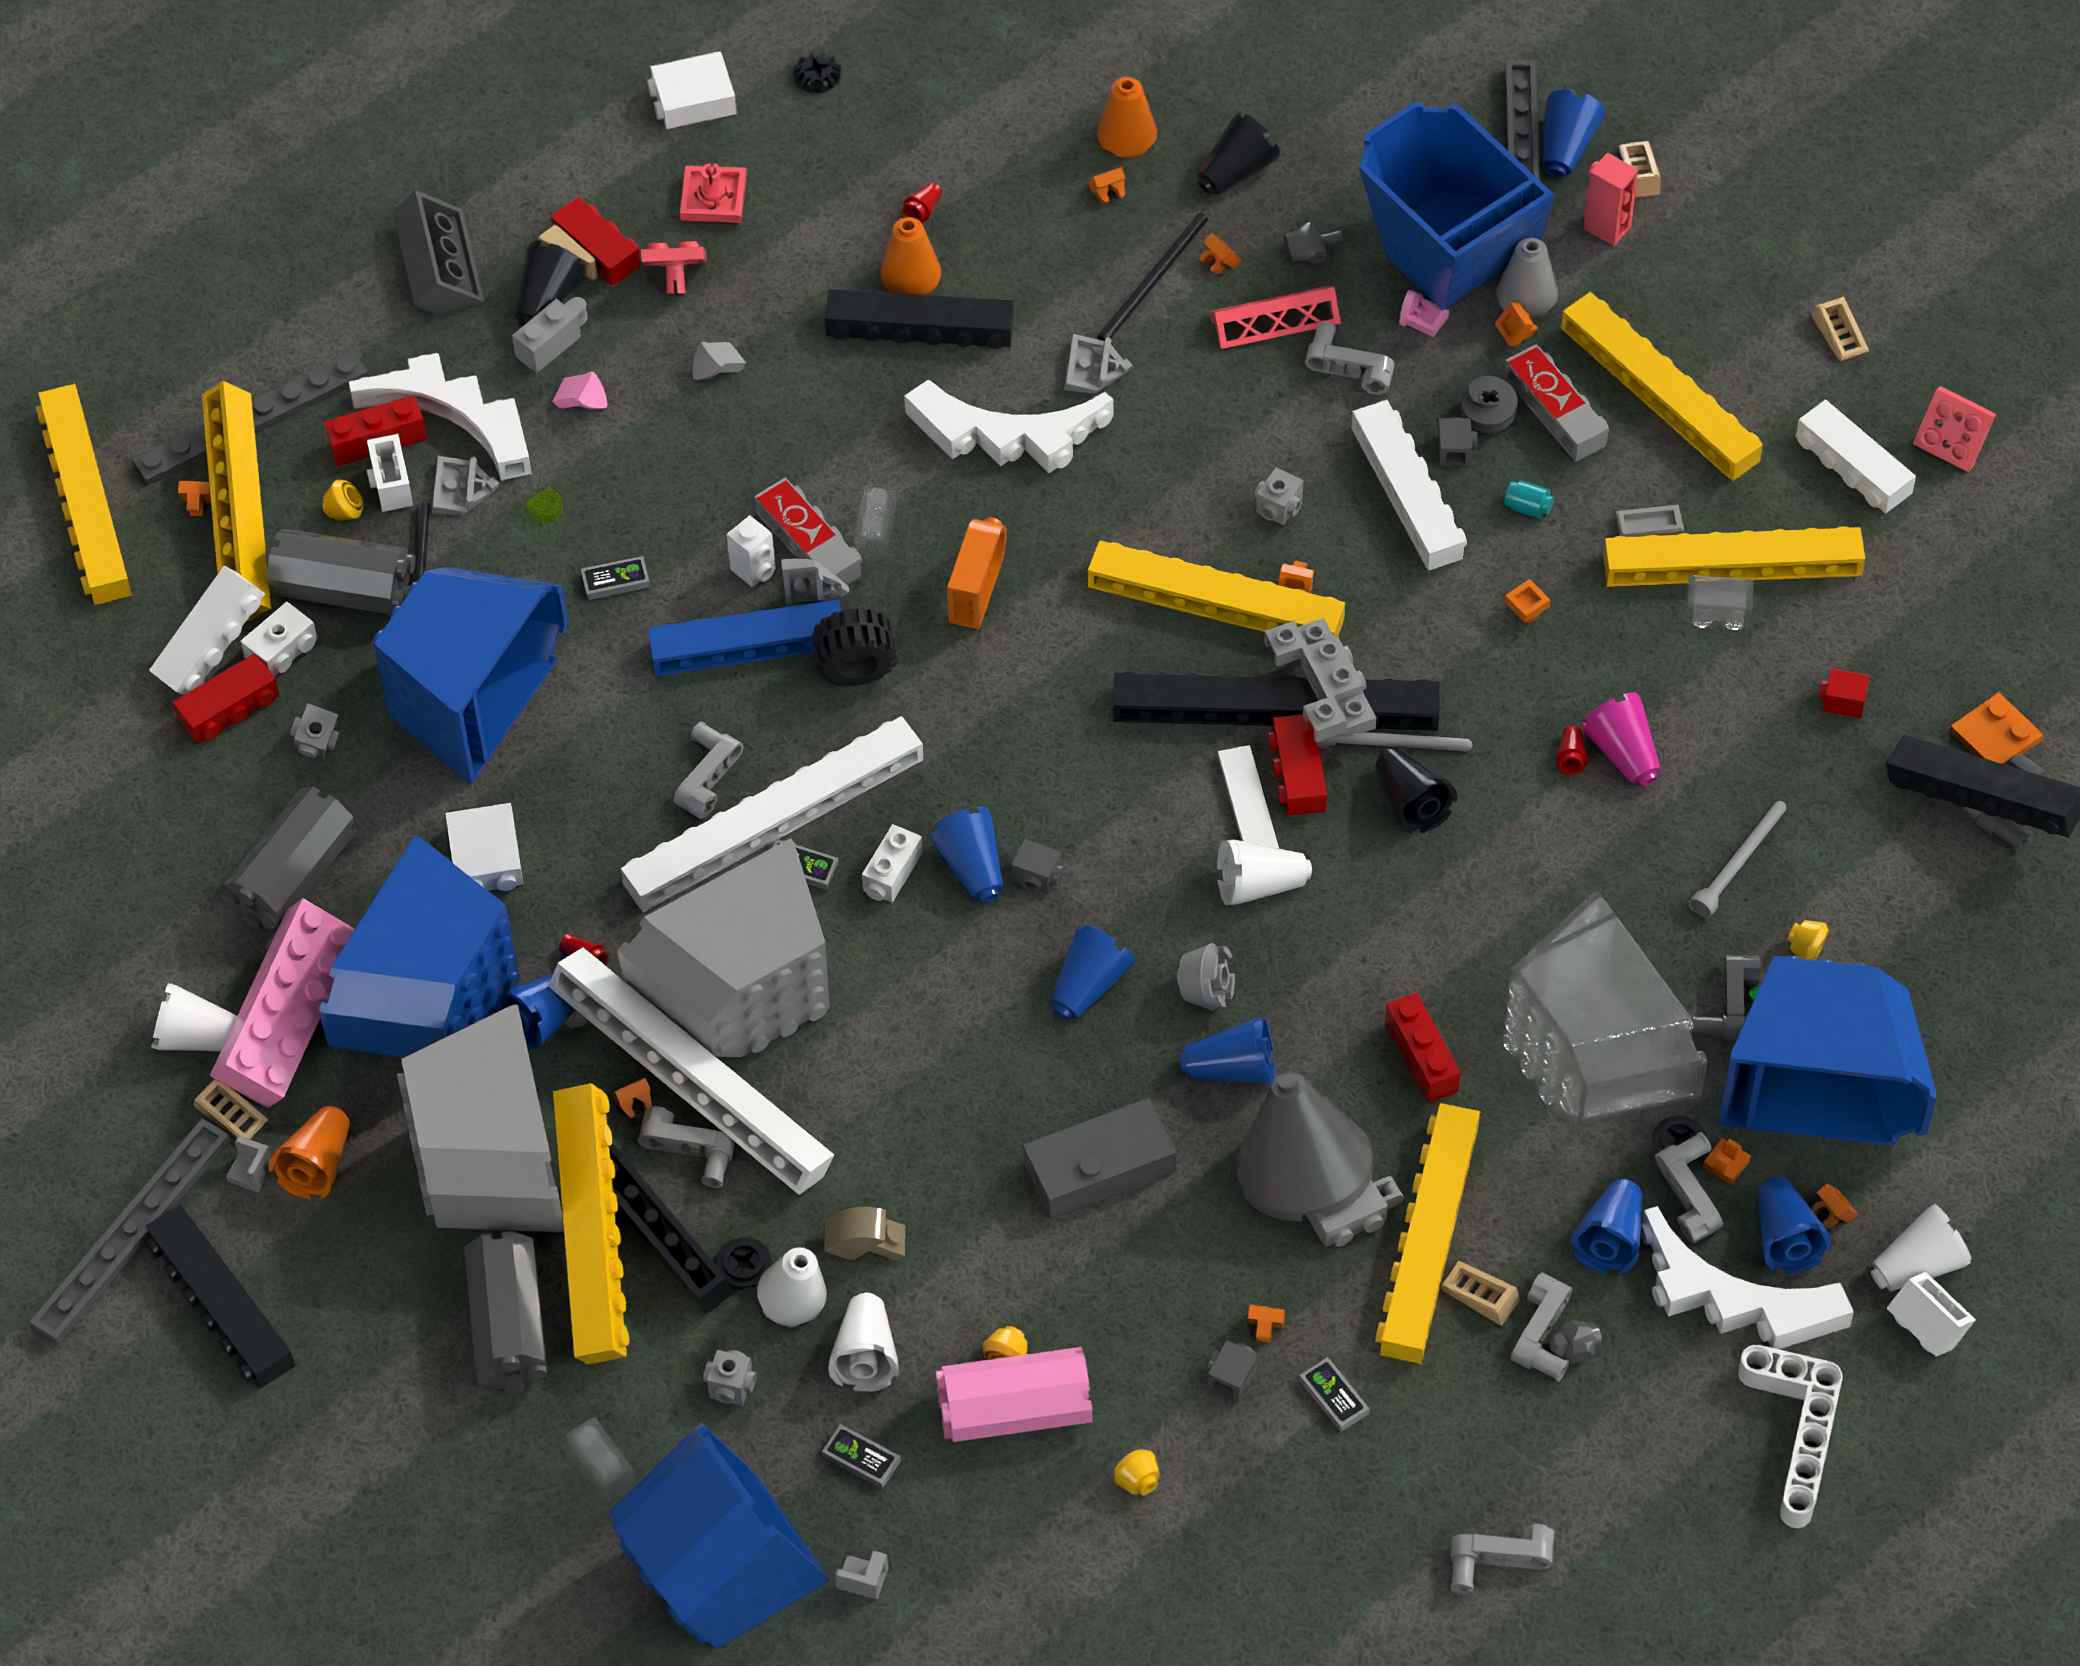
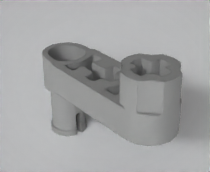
(1372, 368)
(694, 791)
(661, 1134)
(1701, 1214)
(1552, 1298)
(1530, 1552)

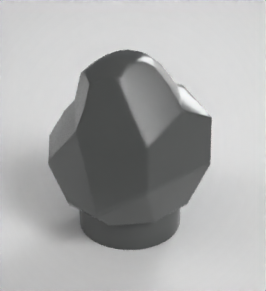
(1576, 1341)

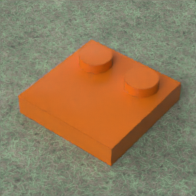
(1996, 731)

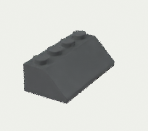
(437, 254)

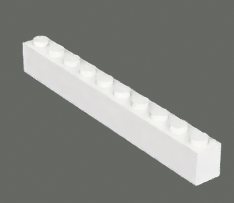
(771, 813)
(691, 1070)

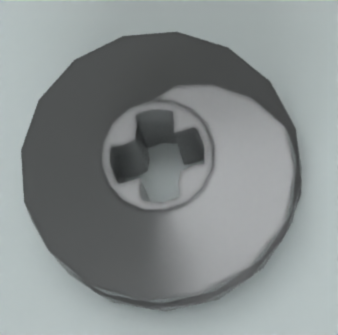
(1489, 404)

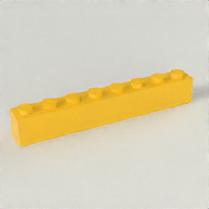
(1662, 386)
(235, 486)
(84, 495)
(1734, 555)
(1207, 590)
(590, 1224)
(1429, 1234)

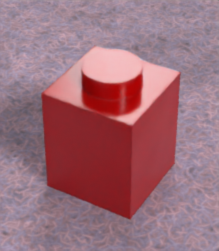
(1844, 693)

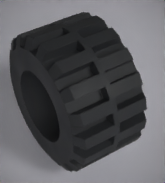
(854, 647)

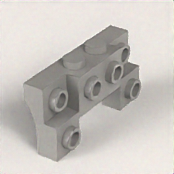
(1331, 674)

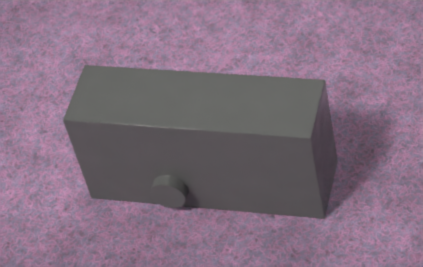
(1099, 1158)

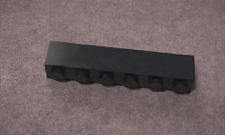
(919, 318)
(1985, 786)
(667, 1236)
(219, 1296)

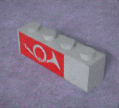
(1556, 402)
(806, 531)

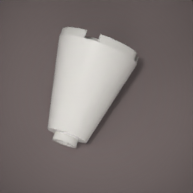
(1258, 871)
(191, 1023)
(1923, 1247)
(792, 1289)
(864, 1346)

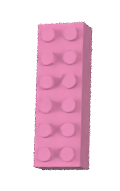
(282, 1005)

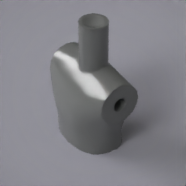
(1309, 244)

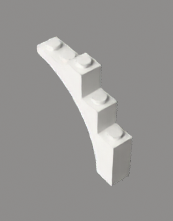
(460, 401)
(1005, 436)
(1780, 1314)

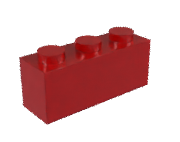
(613, 253)
(350, 432)
(226, 699)
(1297, 766)
(1422, 1047)

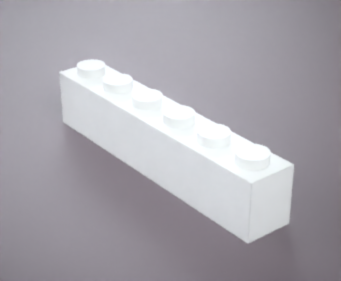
(1408, 485)

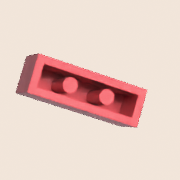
(1610, 198)

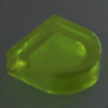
(546, 505)

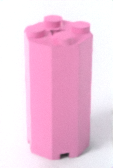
(1014, 1394)

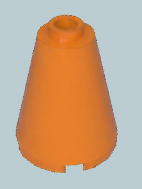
(1127, 120)
(910, 260)
(312, 1154)

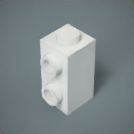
(751, 551)
(892, 864)

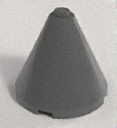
(1302, 1154)

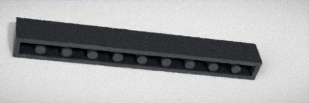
(1260, 699)

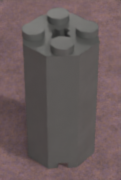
(339, 571)
(289, 858)
(505, 1312)

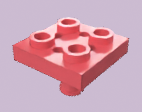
(715, 186)
(674, 261)
(1958, 420)

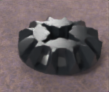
(809, 80)
(1675, 1127)
(741, 1249)

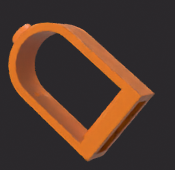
(976, 572)

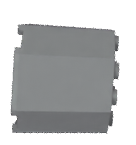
(735, 956)
(480, 1130)

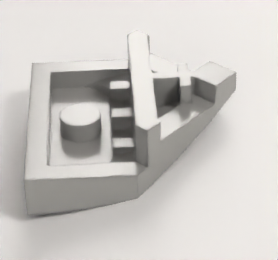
(1093, 365)
(459, 486)
(809, 582)

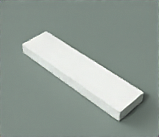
(1247, 796)

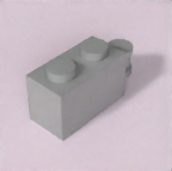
(550, 333)
(1363, 1214)

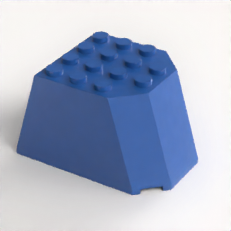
(1448, 199)
(467, 659)
(420, 960)
(1829, 1056)
(713, 1541)

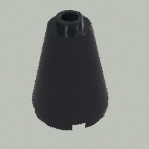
(1237, 155)
(546, 277)
(1414, 791)

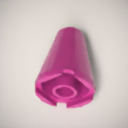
(1625, 738)

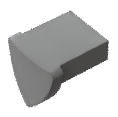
(715, 359)

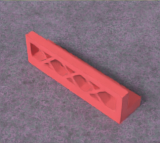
(1271, 305)

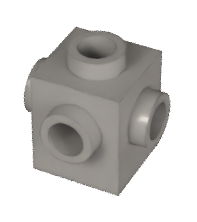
(1279, 496)
(315, 721)
(729, 1377)

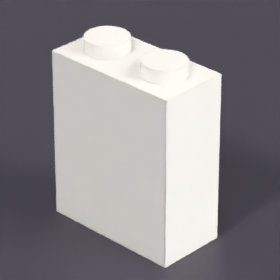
(692, 90)
(486, 846)

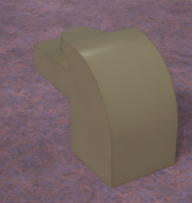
(864, 1230)

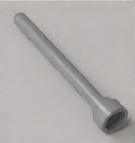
(1399, 740)
(1706, 900)

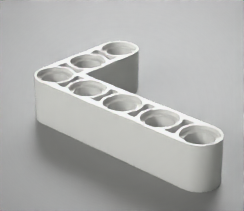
(1810, 1428)

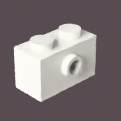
(389, 473)
(280, 638)
(1930, 1314)

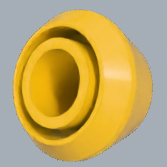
(342, 501)
(1808, 939)
(1004, 1344)
(1137, 1472)

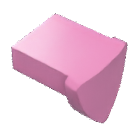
(1422, 314)
(582, 391)

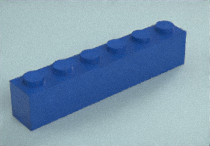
(737, 638)

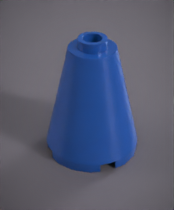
(1568, 130)
(971, 852)
(1088, 971)
(539, 1009)
(1232, 1055)
(1789, 1228)
(1611, 1229)

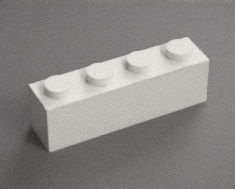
(1855, 456)
(207, 631)

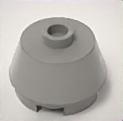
(1206, 977)

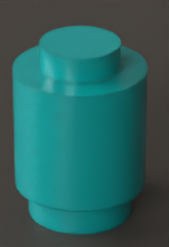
(1529, 499)

